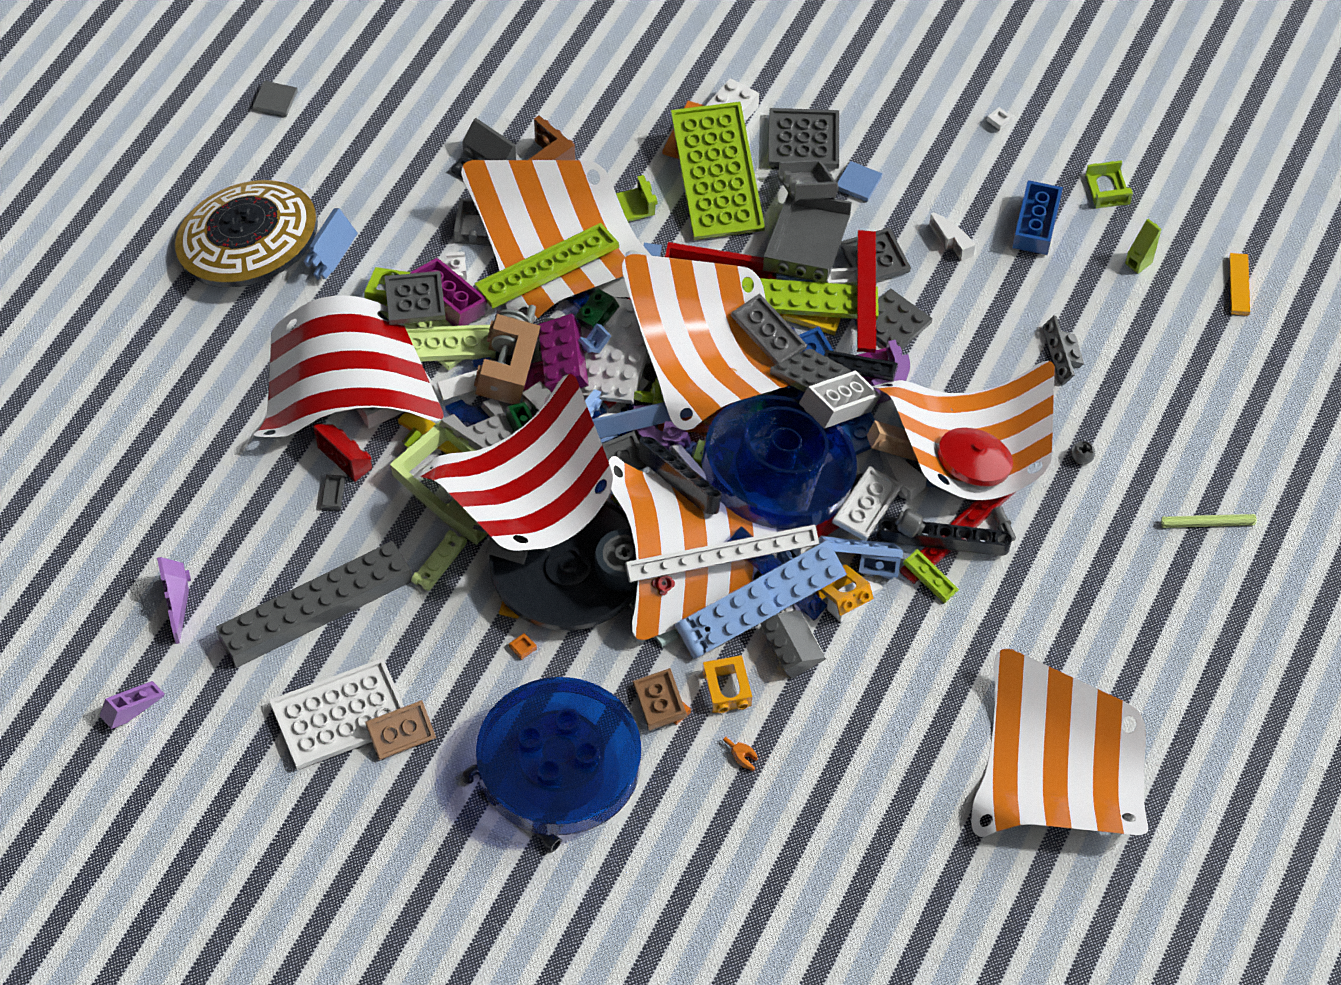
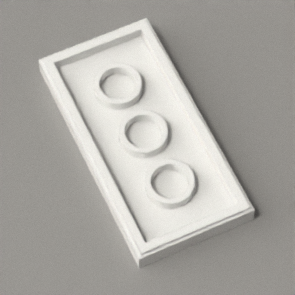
(867, 503)

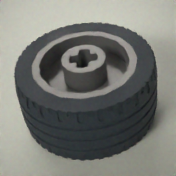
(610, 560)

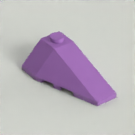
(176, 589)

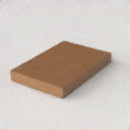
(660, 699)
(400, 729)

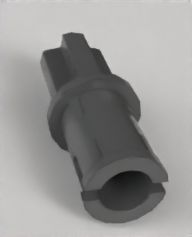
(1003, 522)

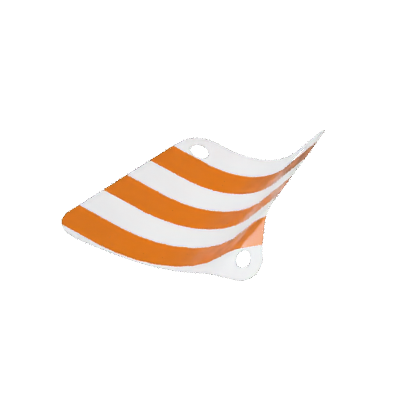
(544, 203)
(691, 333)
(1012, 412)
(667, 524)
(1059, 754)

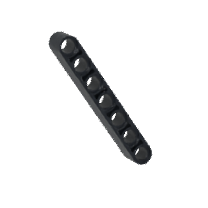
(679, 475)
(952, 540)

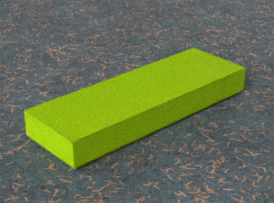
(930, 576)

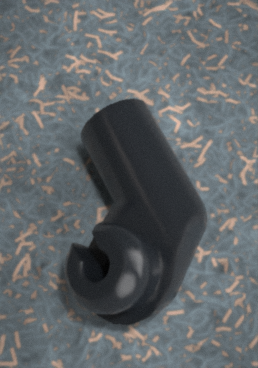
(469, 773)

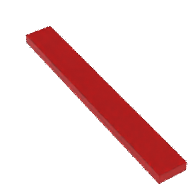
(866, 291)
(971, 517)

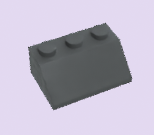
(486, 144)
(793, 642)

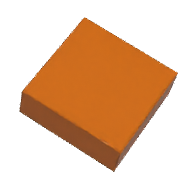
(522, 646)

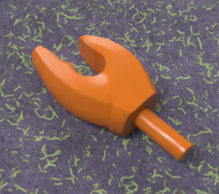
(740, 751)

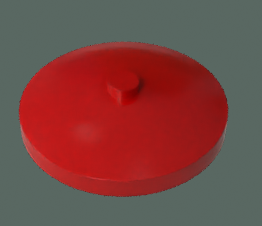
(975, 456)

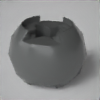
(1079, 457)

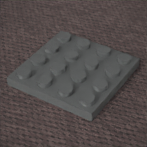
(803, 136)

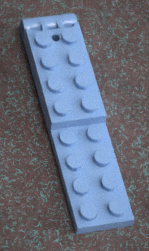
(760, 599)

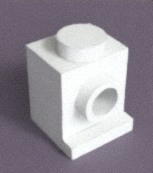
(457, 263)

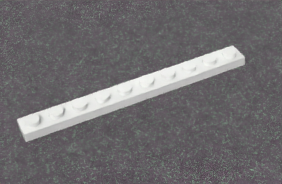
(721, 553)

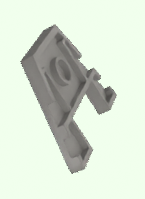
(485, 432)

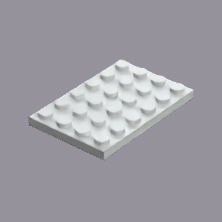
(622, 360)
(333, 712)

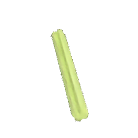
(1208, 520)

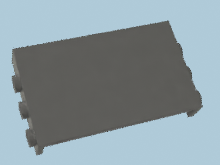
(807, 238)

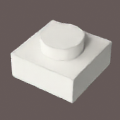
(999, 118)

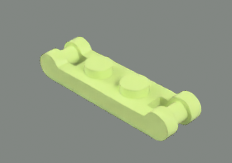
(439, 560)

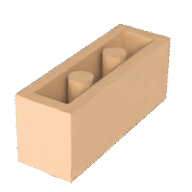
(890, 440)

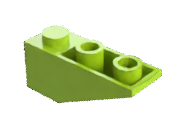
(1144, 247)

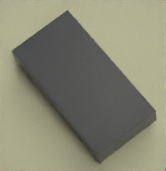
(333, 492)

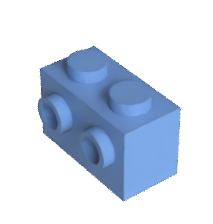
(879, 565)

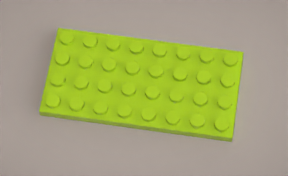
(717, 170)

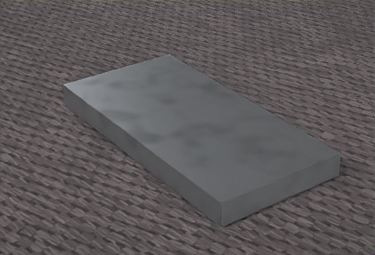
(768, 329)

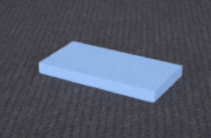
(863, 547)

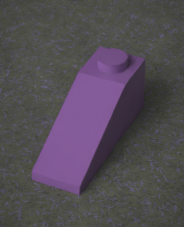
(129, 704)

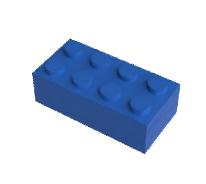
(1037, 217)

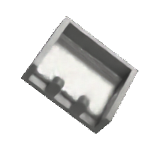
(807, 180)
(469, 225)

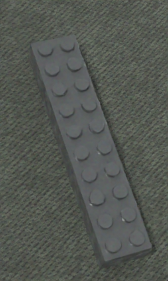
(314, 604)

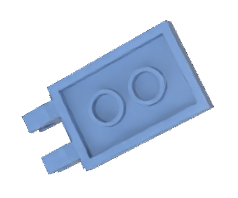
(330, 244)

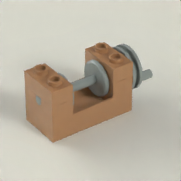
(509, 335)

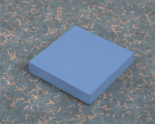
(859, 181)

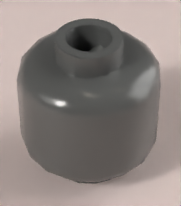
(909, 523)

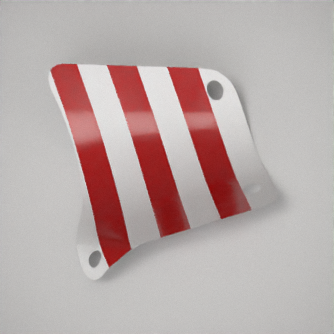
(342, 361)
(535, 479)

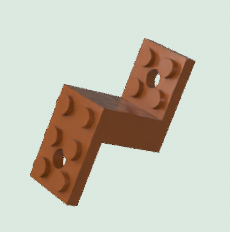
(552, 141)

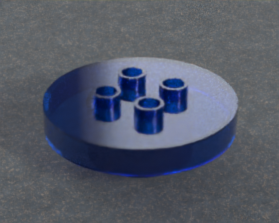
(778, 463)
(558, 756)

